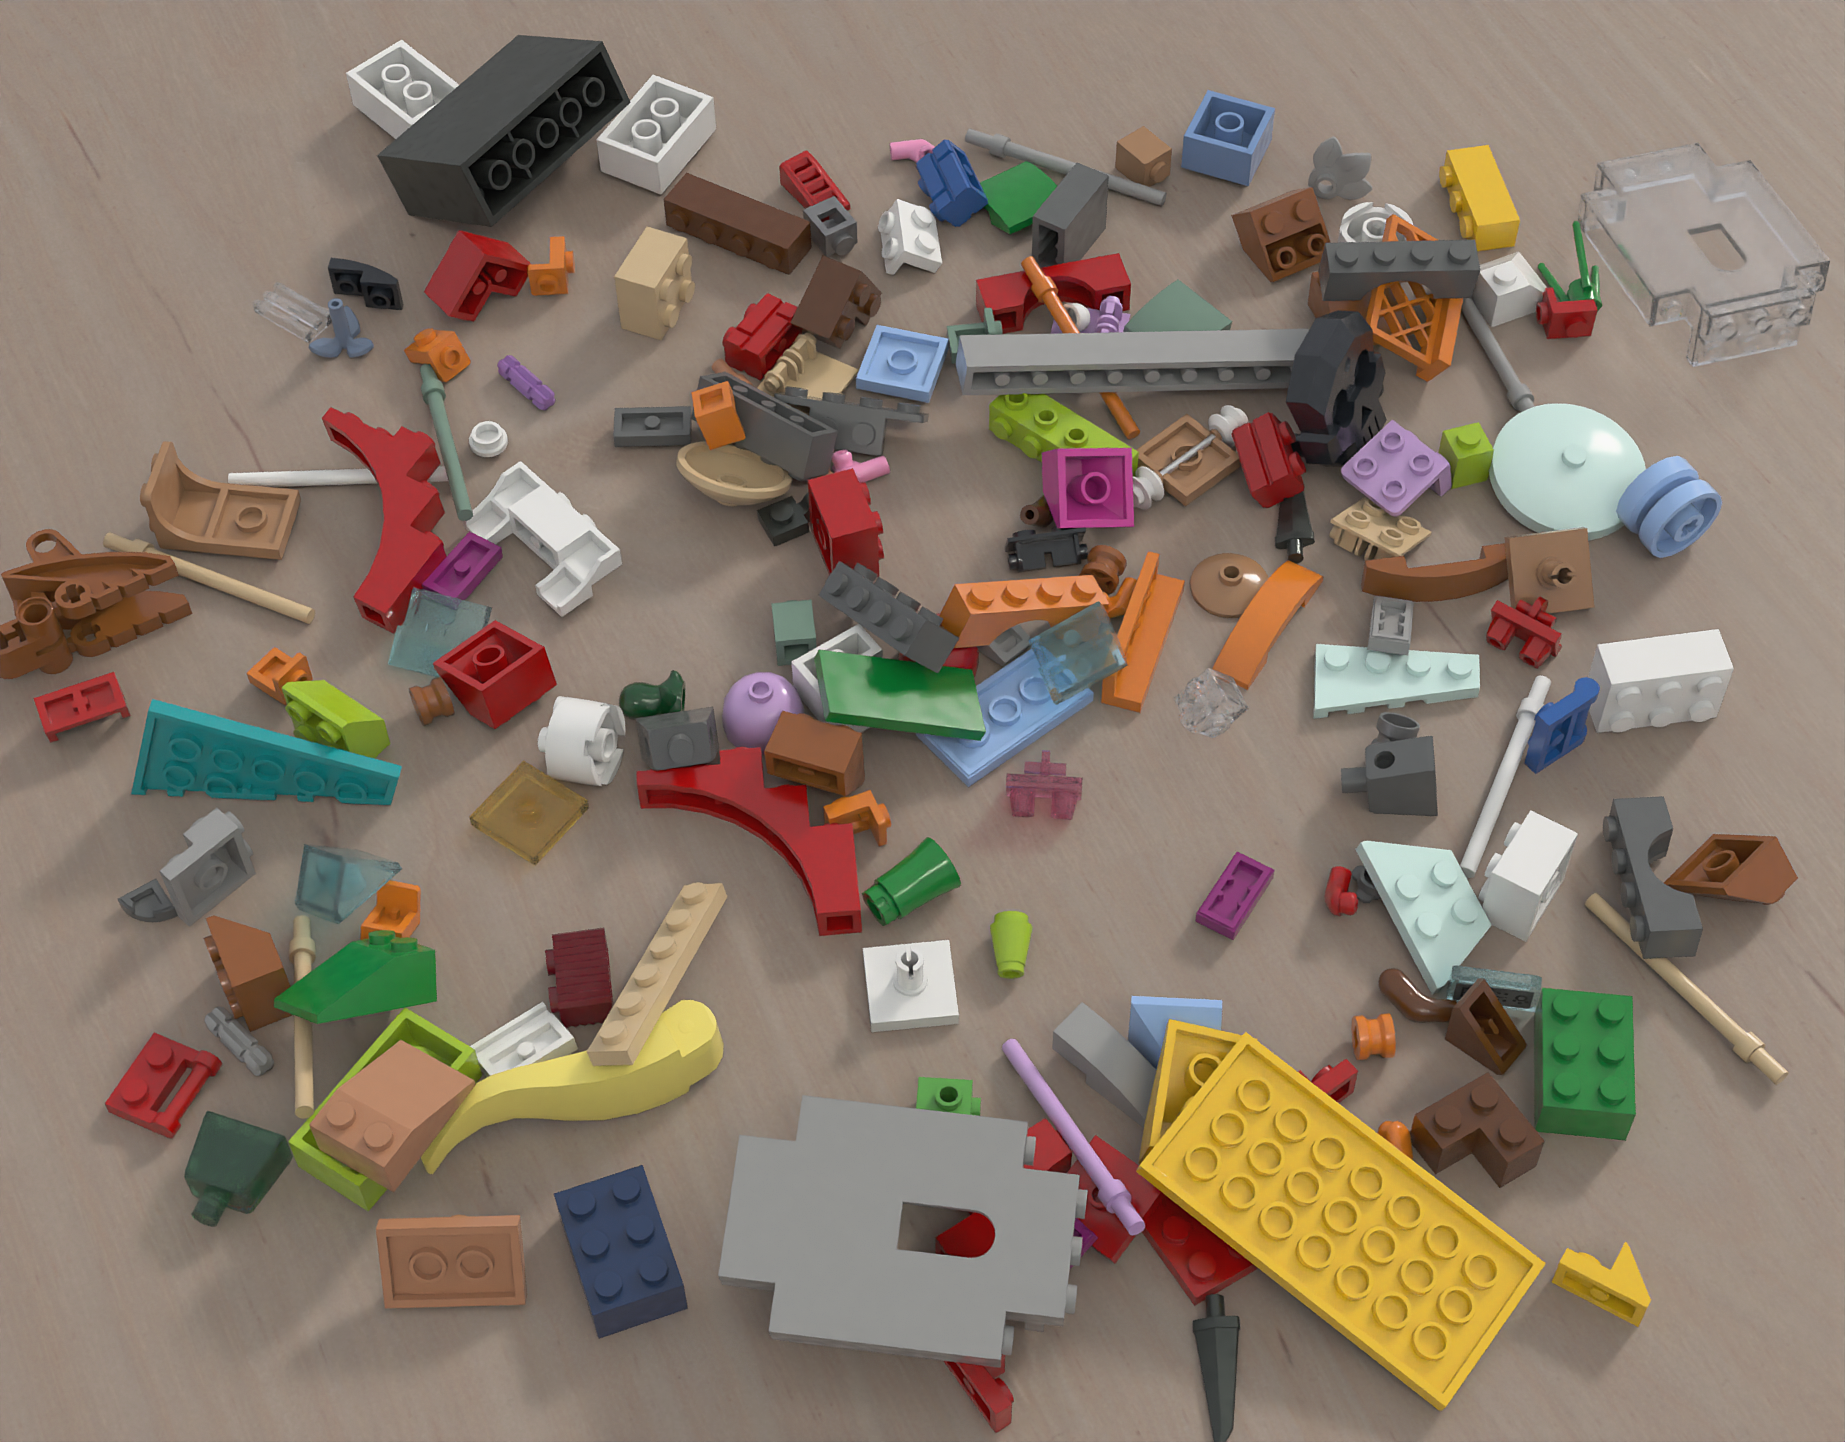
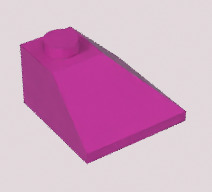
(1089, 487)

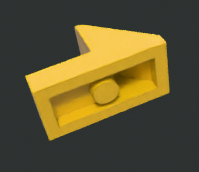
(1614, 1290)

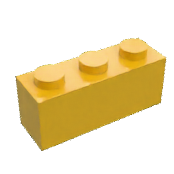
(1479, 198)

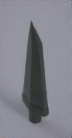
(1294, 527)
(1217, 1353)

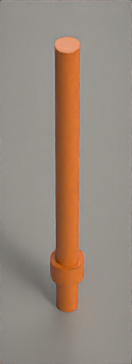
(1046, 292)

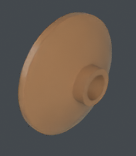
(1226, 584)

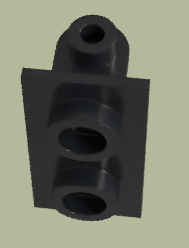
(1031, 547)

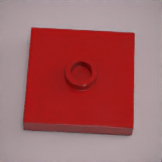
(1111, 1233)

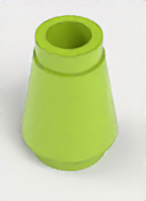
(1011, 942)

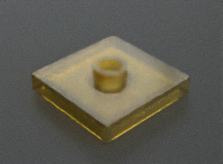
(529, 812)

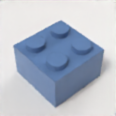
(1227, 137)

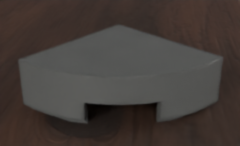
(148, 903)

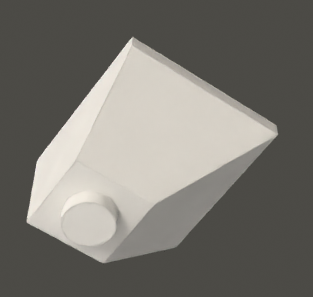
(1507, 289)

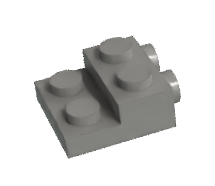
(210, 867)

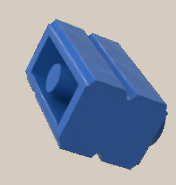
(950, 184)

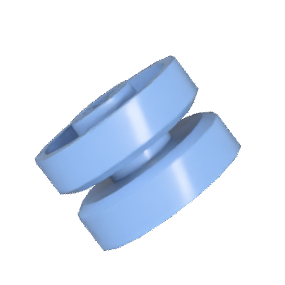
(1669, 506)

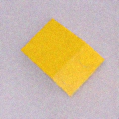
(1184, 1065)

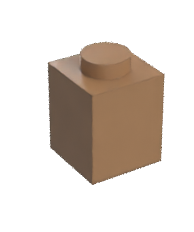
(1143, 157)

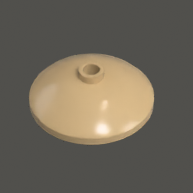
(731, 474)

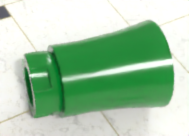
(912, 883)

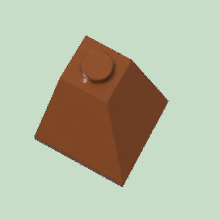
(1736, 870)

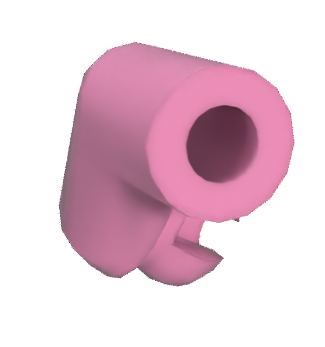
(910, 149)
(864, 471)

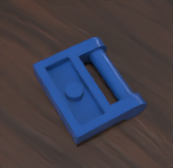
(1561, 725)

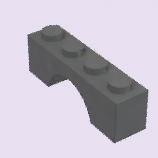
(1356, 268)
(1661, 917)

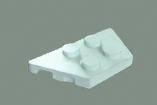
(1427, 904)

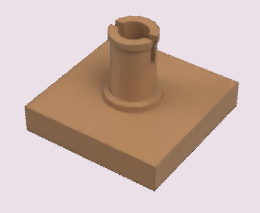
(1551, 567)

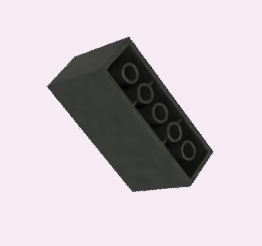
(504, 129)

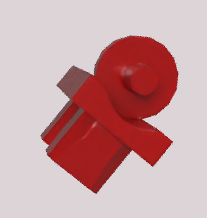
(1529, 624)

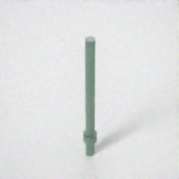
(434, 396)

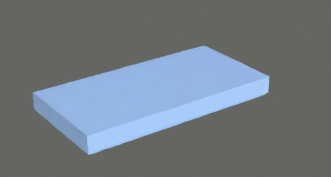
(1014, 715)

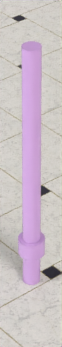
(1111, 1191)

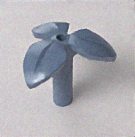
(345, 328)

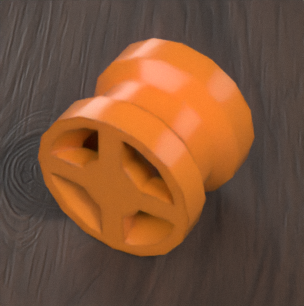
(1373, 1036)

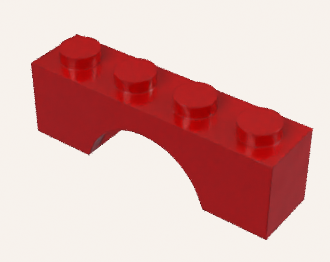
(1077, 282)

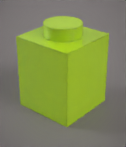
(1468, 454)

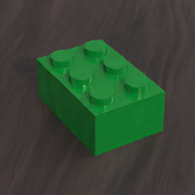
(1584, 1064)

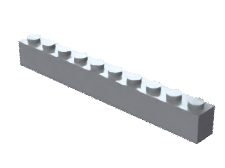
(1126, 361)

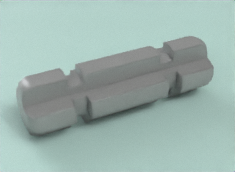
(239, 1041)

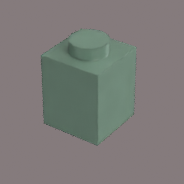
(793, 630)

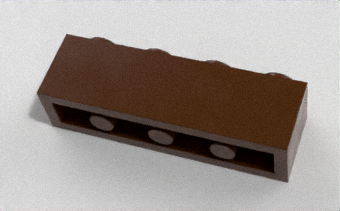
(738, 223)

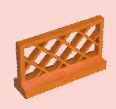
(1443, 315)

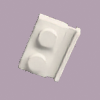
(524, 1041)

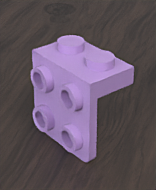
(1397, 469)

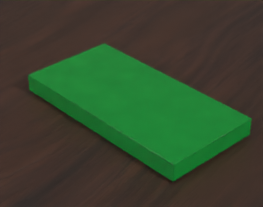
(898, 695)

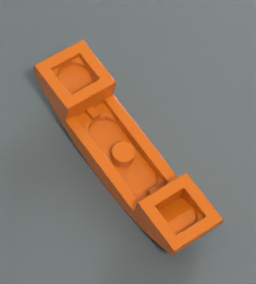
(1264, 621)

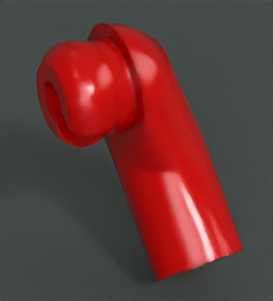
(1336, 894)

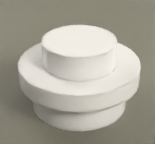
(488, 439)

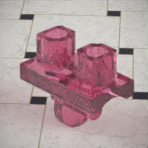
(1062, 790)

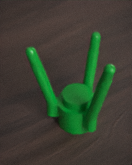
(1580, 288)

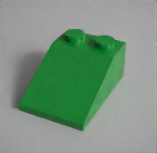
(364, 980)

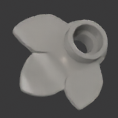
(1343, 171)

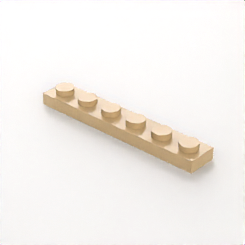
(657, 975)

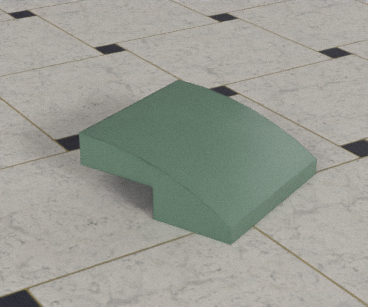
(1177, 310)

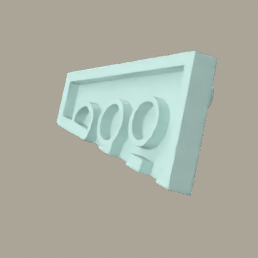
(1362, 678)

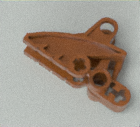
(85, 595)

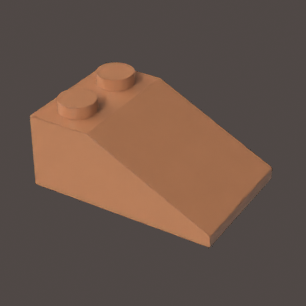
(390, 1113)

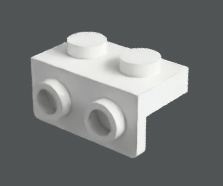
(909, 237)

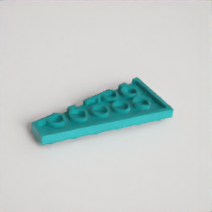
(242, 761)

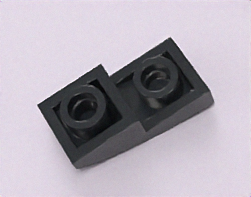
(361, 279)

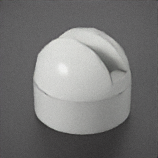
(1079, 315)

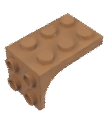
(213, 515)

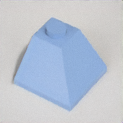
(1151, 1014)

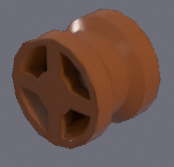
(1106, 566)
(431, 701)

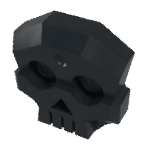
(1336, 389)

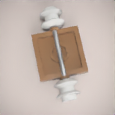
(1187, 458)

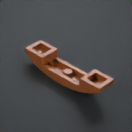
(1435, 582)

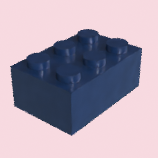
(621, 1251)

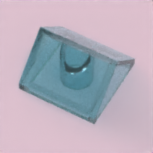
(339, 880)

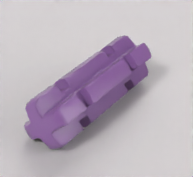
(526, 382)

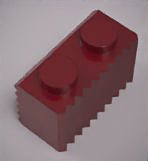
(582, 977)

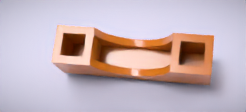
(987, 609)

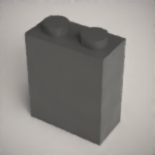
(1070, 217)

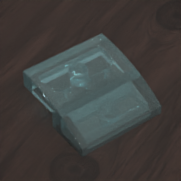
(434, 628)
(1078, 652)

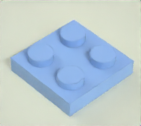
(902, 363)

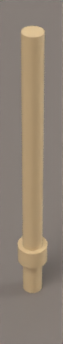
(217, 580)
(302, 954)
(1745, 1044)

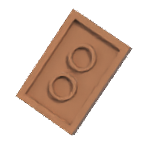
(452, 1261)

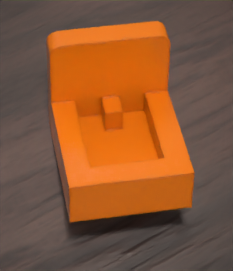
(552, 277)
(441, 350)
(276, 670)
(862, 813)
(395, 910)

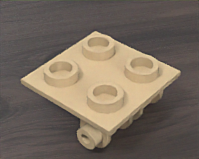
(807, 369)
(1370, 524)

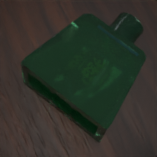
(233, 1166)

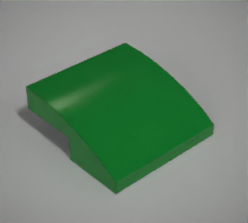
(1016, 196)

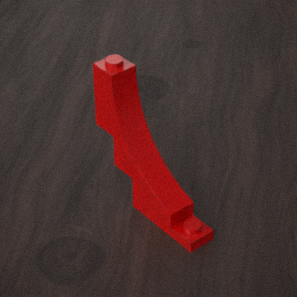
(975, 1238)

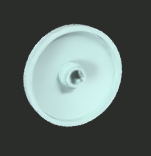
(1564, 469)

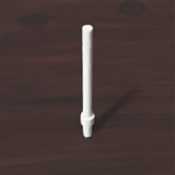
(316, 477)
(1525, 715)

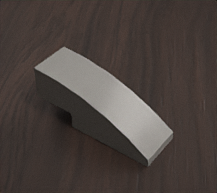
(1108, 1060)

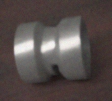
(1395, 727)

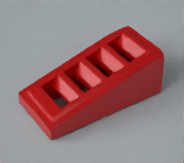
(802, 169)

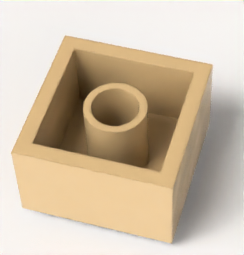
(654, 283)

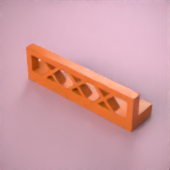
(1143, 635)

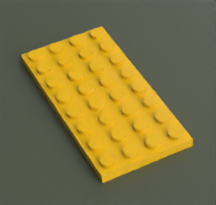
(1342, 1220)

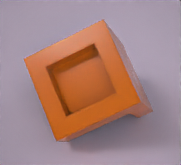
(717, 415)

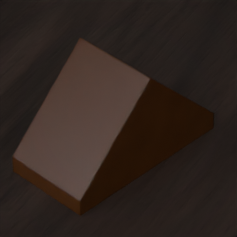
(1484, 1029)

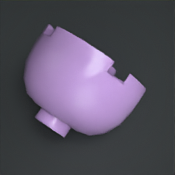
(755, 706)

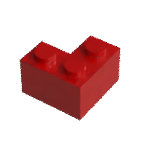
(472, 271)

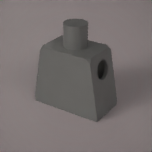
(678, 738)
(1397, 777)

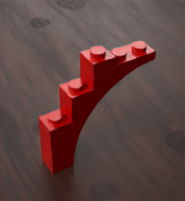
(410, 511)
(779, 816)

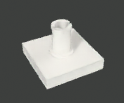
(910, 986)

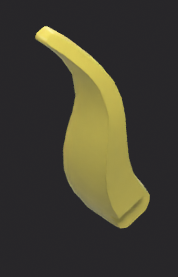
(569, 1088)

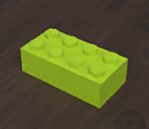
(419, 1034)

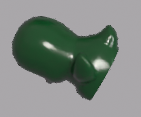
(646, 699)

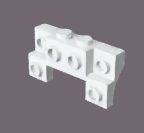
(552, 530)

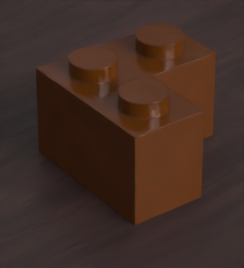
(835, 301)
(1478, 1122)

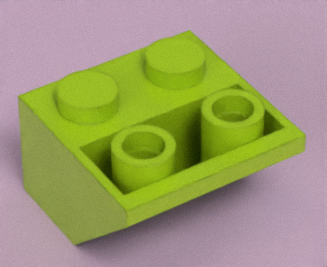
(334, 719)

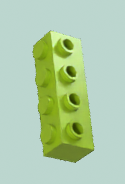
(1042, 424)

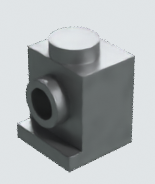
(837, 233)

